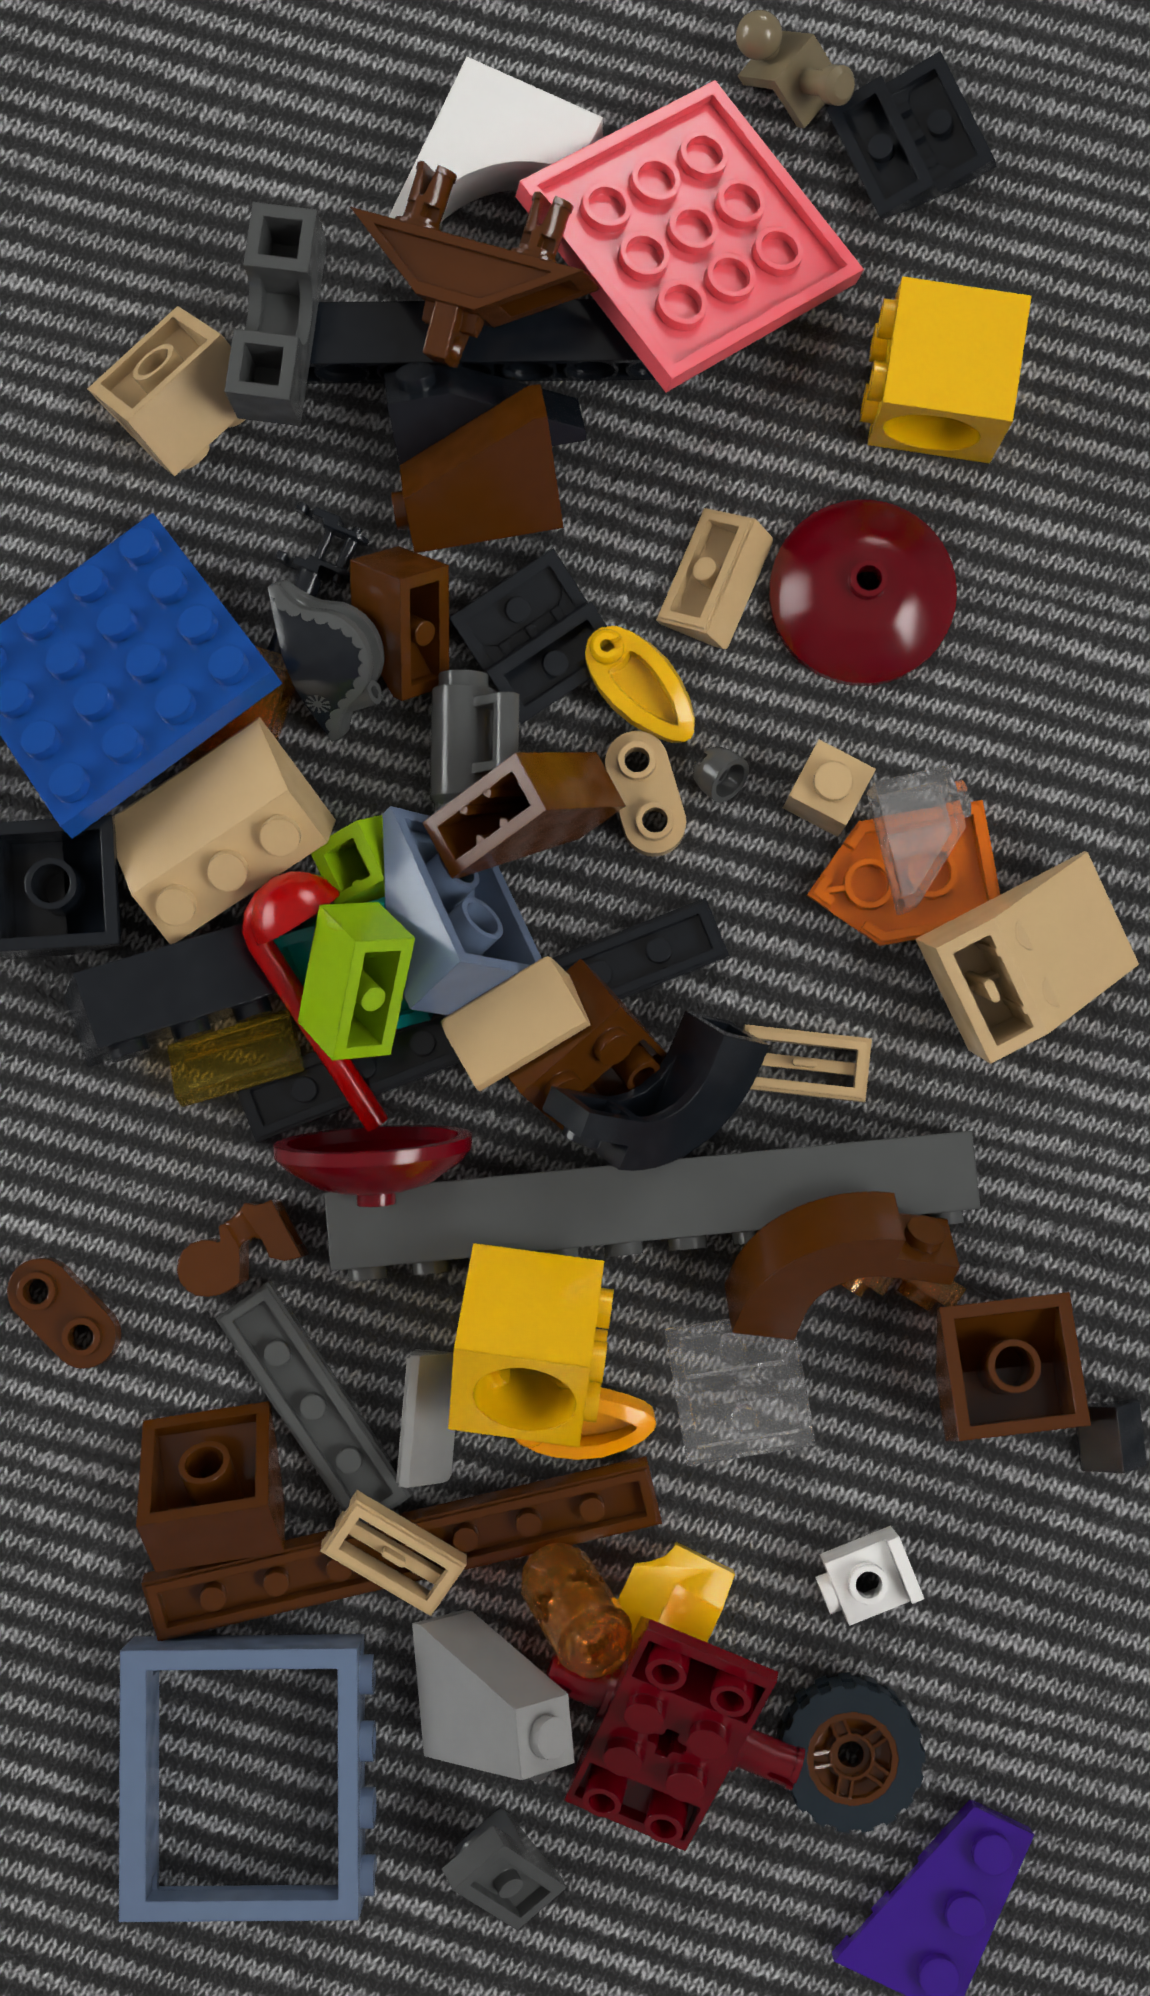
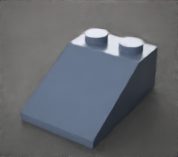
(462, 927)

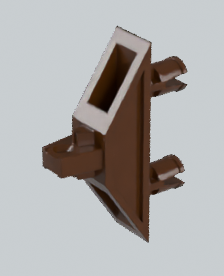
(471, 280)

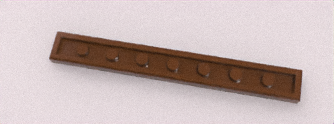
(482, 1526)

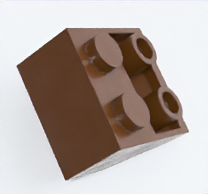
(601, 1059)

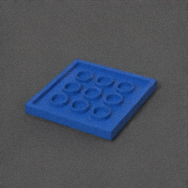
(121, 675)

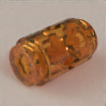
(576, 1610)

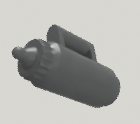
(469, 732)

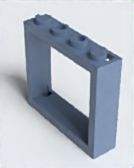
(139, 1888)

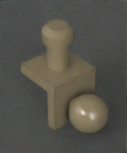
(791, 66)

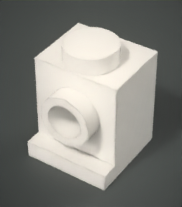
(877, 1553)

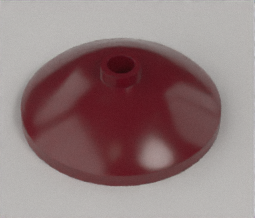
(853, 631)
(373, 1162)

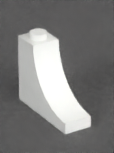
(498, 134)

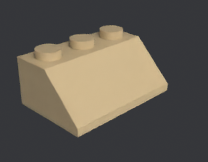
(218, 831)

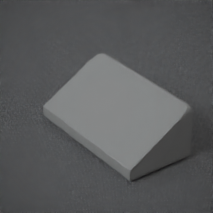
(425, 1440)

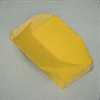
(678, 1591)

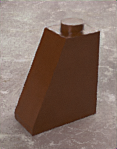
(483, 479)
(523, 809)

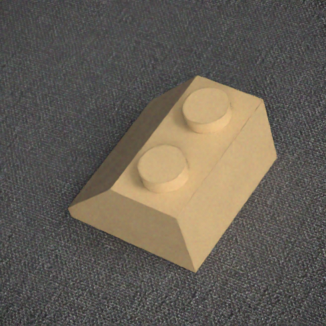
(171, 390)

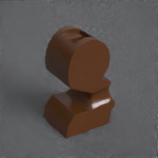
(222, 1264)

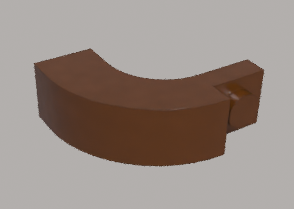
(828, 1245)

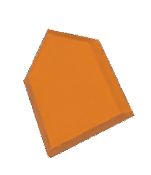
(859, 891)

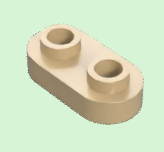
(646, 792)

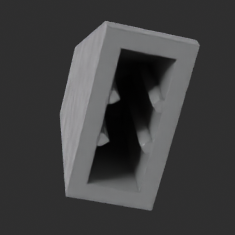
(487, 1701)

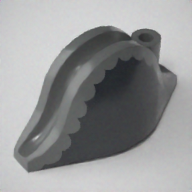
(329, 655)

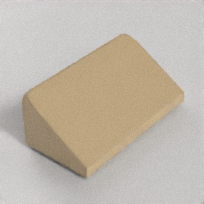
(716, 577)
(515, 1022)

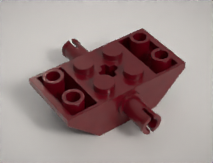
(672, 1732)

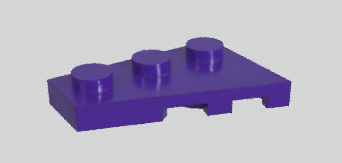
(941, 1915)

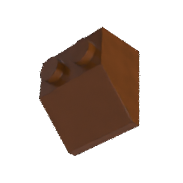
(1009, 1368)
(210, 1487)

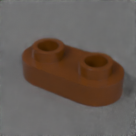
(66, 1307)

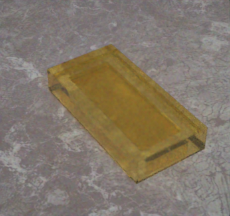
(235, 1058)

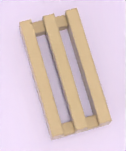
(858, 1070)
(407, 1533)

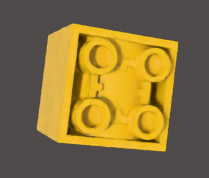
(945, 369)
(529, 1345)

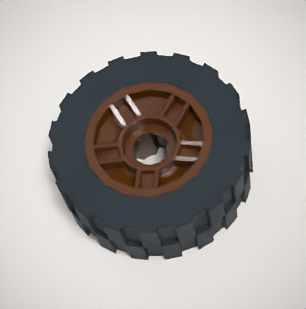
(888, 1754)

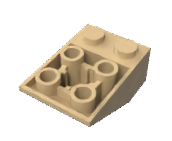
(1028, 958)

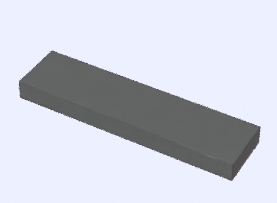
(311, 1399)

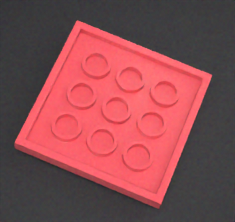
(693, 234)

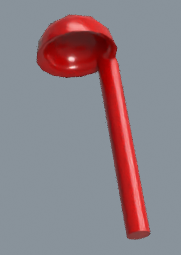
(272, 912)

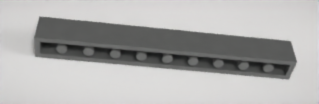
(623, 1207)

